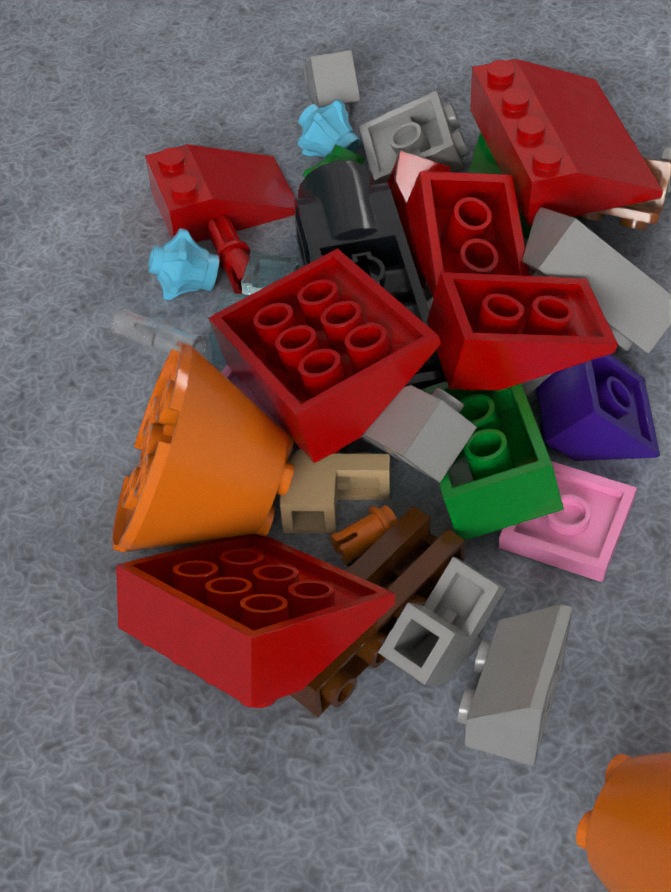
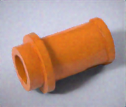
(362, 534)

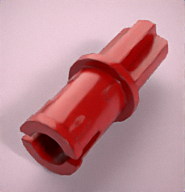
(231, 250)

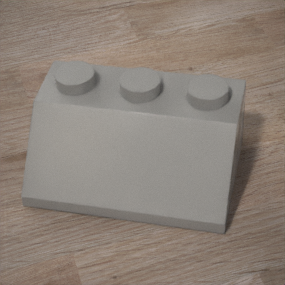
(629, 299)

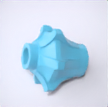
(324, 128)
(183, 266)

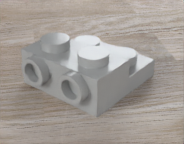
(416, 128)

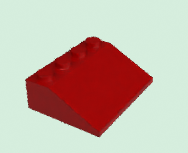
(558, 140)
(323, 351)
(247, 613)

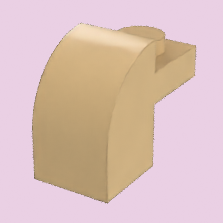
(317, 487)

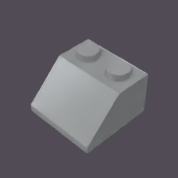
(516, 684)

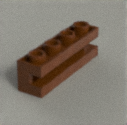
(404, 562)

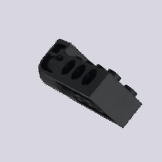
(348, 211)

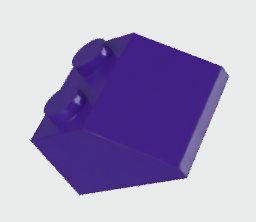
(598, 412)

